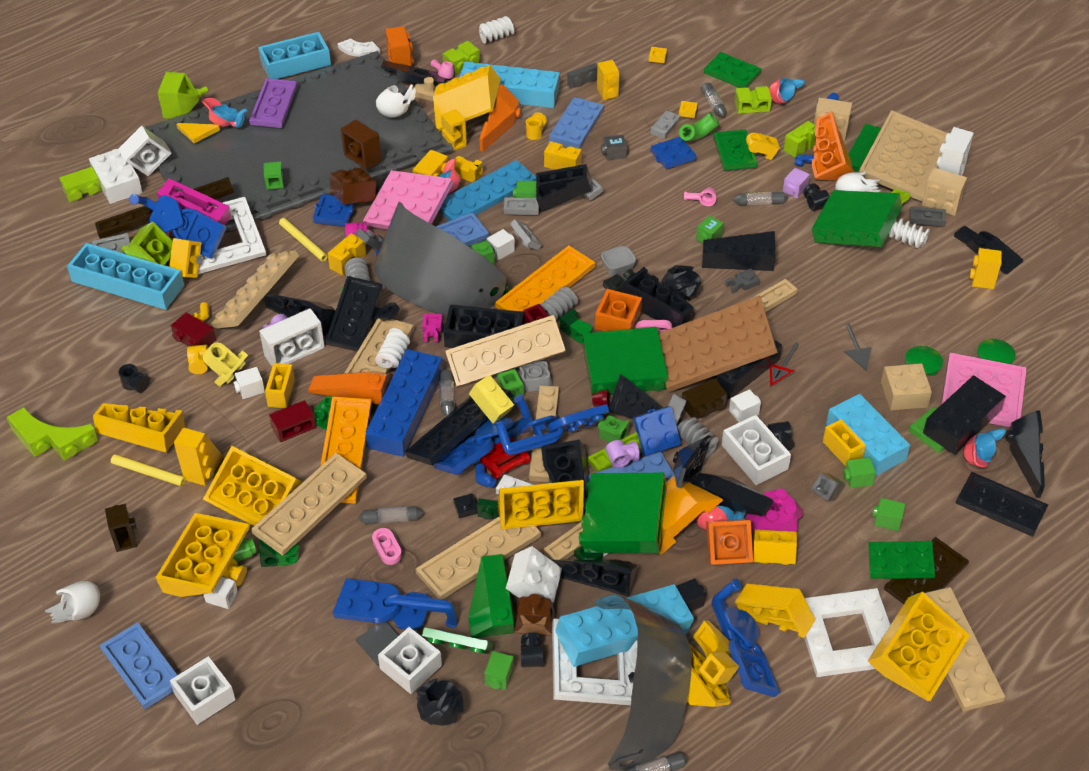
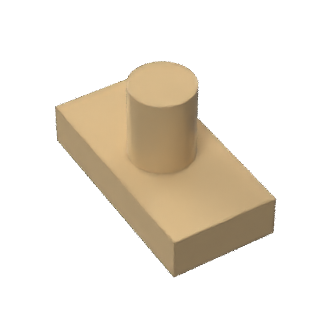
(425, 90)

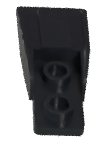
(411, 74)
(986, 240)

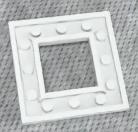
(251, 242)
(831, 662)
(573, 688)

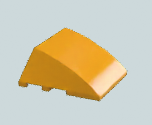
(681, 508)

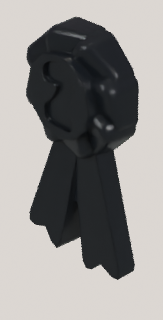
(387, 312)

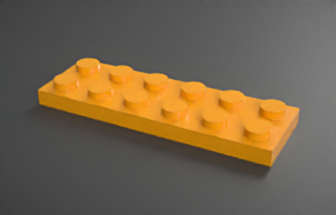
(560, 271)
(346, 433)

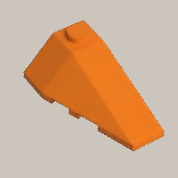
(502, 118)
(830, 152)
(352, 385)

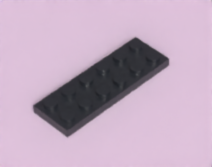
(449, 432)

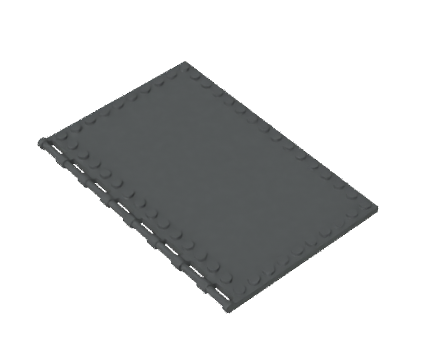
(307, 142)

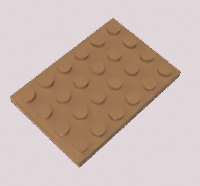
(716, 343)

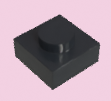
(465, 505)

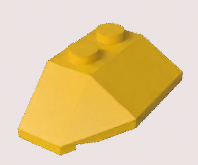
(701, 690)

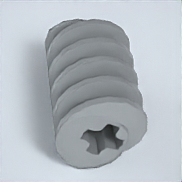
(357, 268)
(560, 302)
(693, 431)

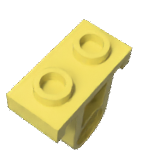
(225, 363)

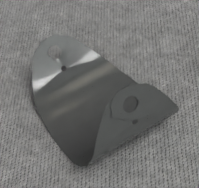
(434, 266)
(658, 685)

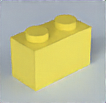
(491, 399)

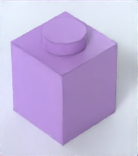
(796, 182)

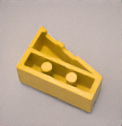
(197, 456)
(778, 606)

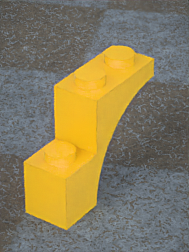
(719, 665)

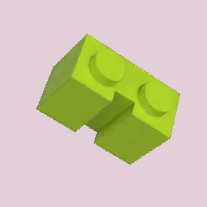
(465, 53)
(753, 101)
(800, 139)
(80, 183)

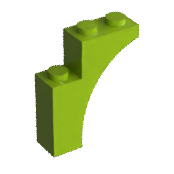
(41, 436)

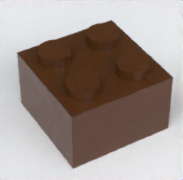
(361, 144)
(352, 186)

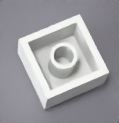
(144, 151)
(533, 574)
(410, 660)
(202, 690)

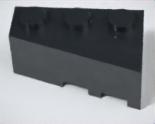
(561, 185)

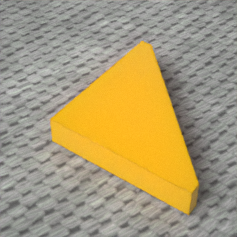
(197, 132)

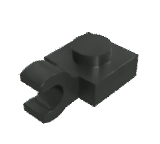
(615, 282)

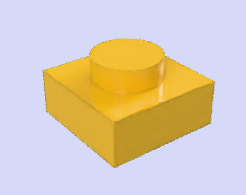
(657, 55)
(688, 109)

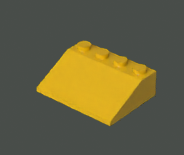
(469, 94)
(249, 487)
(541, 504)
(201, 555)
(919, 646)

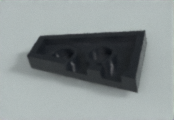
(631, 400)

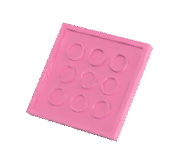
(417, 192)
(1001, 376)

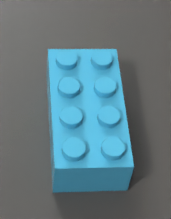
(294, 56)
(882, 441)

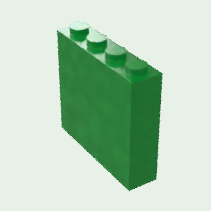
(857, 218)
(625, 352)
(623, 513)

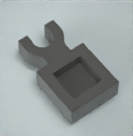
(745, 280)

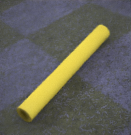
(305, 241)
(148, 470)

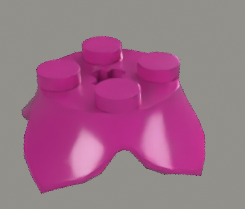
(780, 516)

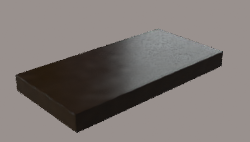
(947, 566)

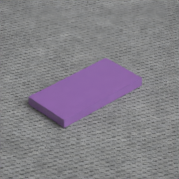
(273, 103)

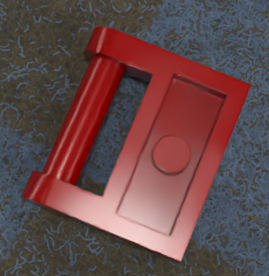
(498, 456)

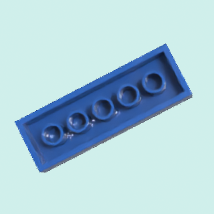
(404, 403)

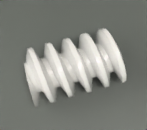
(495, 28)
(907, 233)
(392, 349)

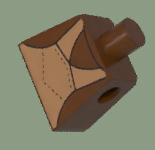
(534, 615)

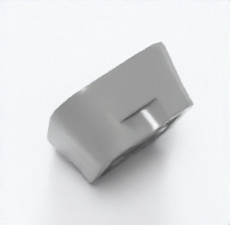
(618, 260)
(534, 375)
(677, 404)

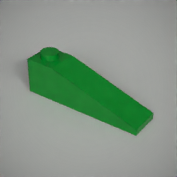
(491, 603)

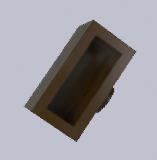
(704, 399)
(121, 527)

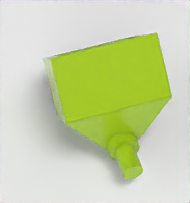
(178, 95)
(150, 245)

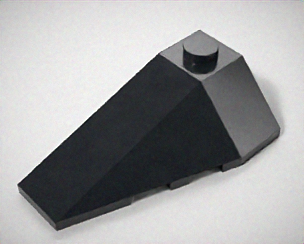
(293, 306)
(1026, 449)
(690, 461)
(566, 463)
(734, 494)
(607, 575)

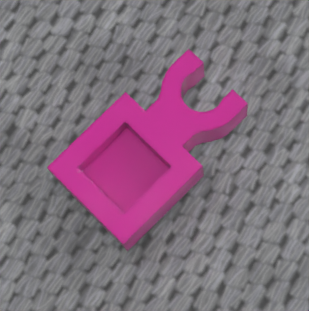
(431, 326)

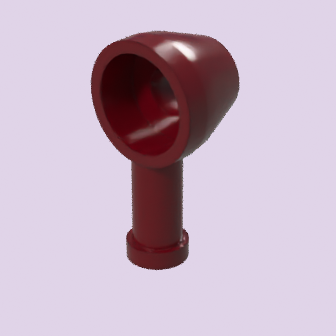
(601, 398)

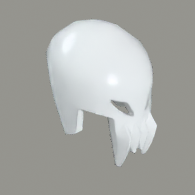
(392, 104)
(853, 182)
(81, 601)

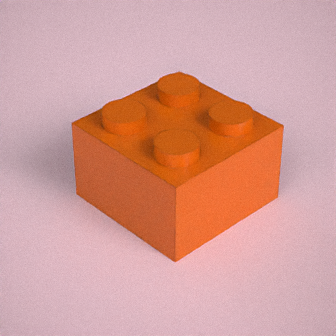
(399, 46)
(617, 311)
(729, 541)

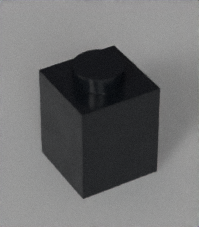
(692, 594)

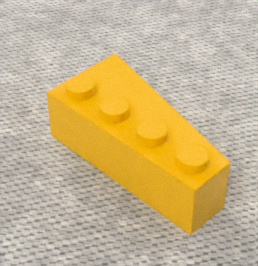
(139, 425)

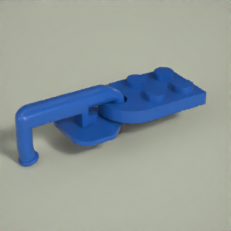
(195, 224)
(555, 426)
(475, 447)
(382, 602)
(754, 667)

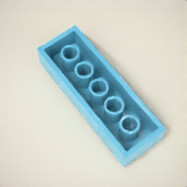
(527, 85)
(126, 276)
(607, 632)

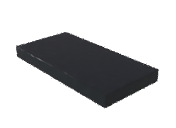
(354, 313)
(1002, 504)

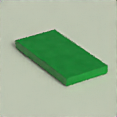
(863, 145)

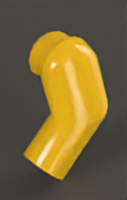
(204, 312)

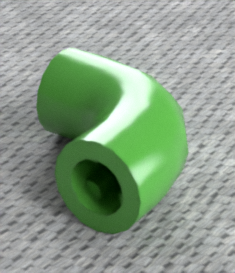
(701, 128)

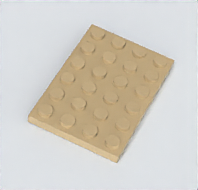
(904, 154)

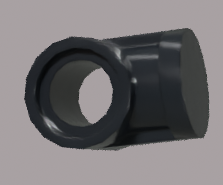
(815, 197)
(132, 379)
(783, 433)
(531, 650)

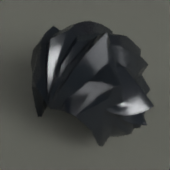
(682, 281)
(439, 702)

